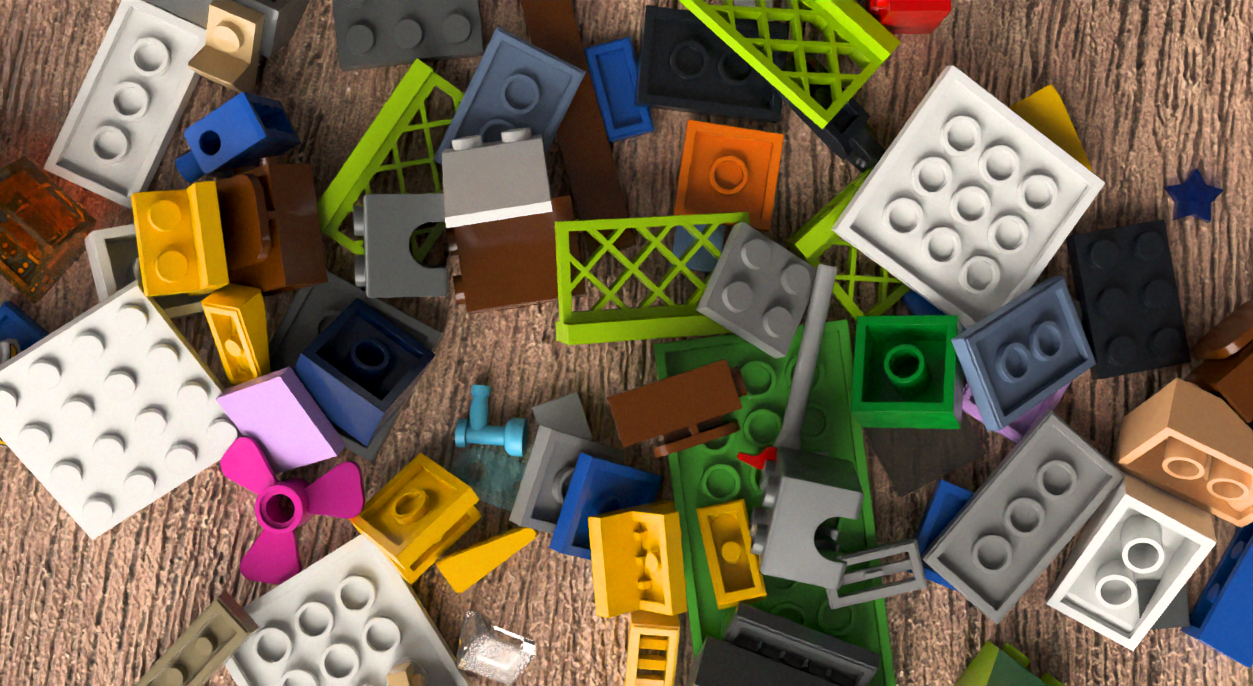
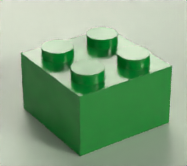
(907, 372)

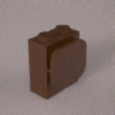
(272, 227)
(512, 260)
(1228, 361)
(680, 408)

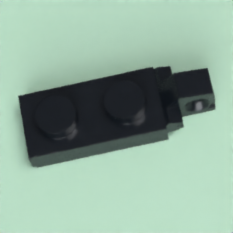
(848, 131)

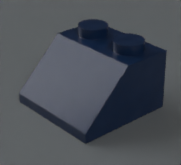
(361, 370)

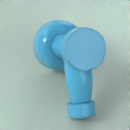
(477, 430)

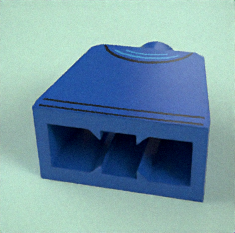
(236, 137)

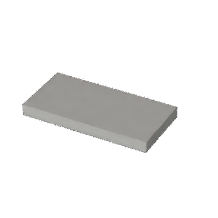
(1022, 516)

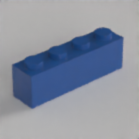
(1225, 607)

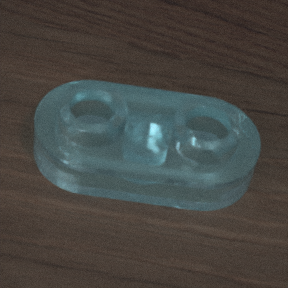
(501, 476)

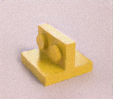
(180, 240)
(418, 516)
(638, 560)

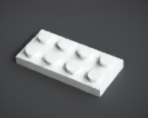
(129, 103)

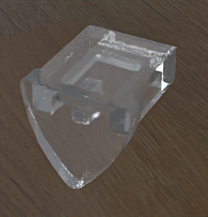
(492, 650)

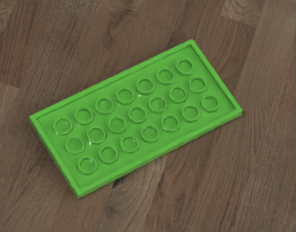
(714, 475)

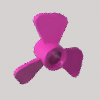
(276, 550)

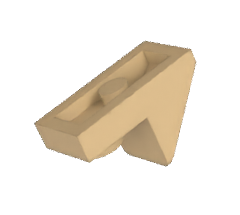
(231, 46)

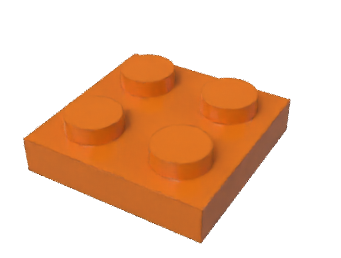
(728, 172)

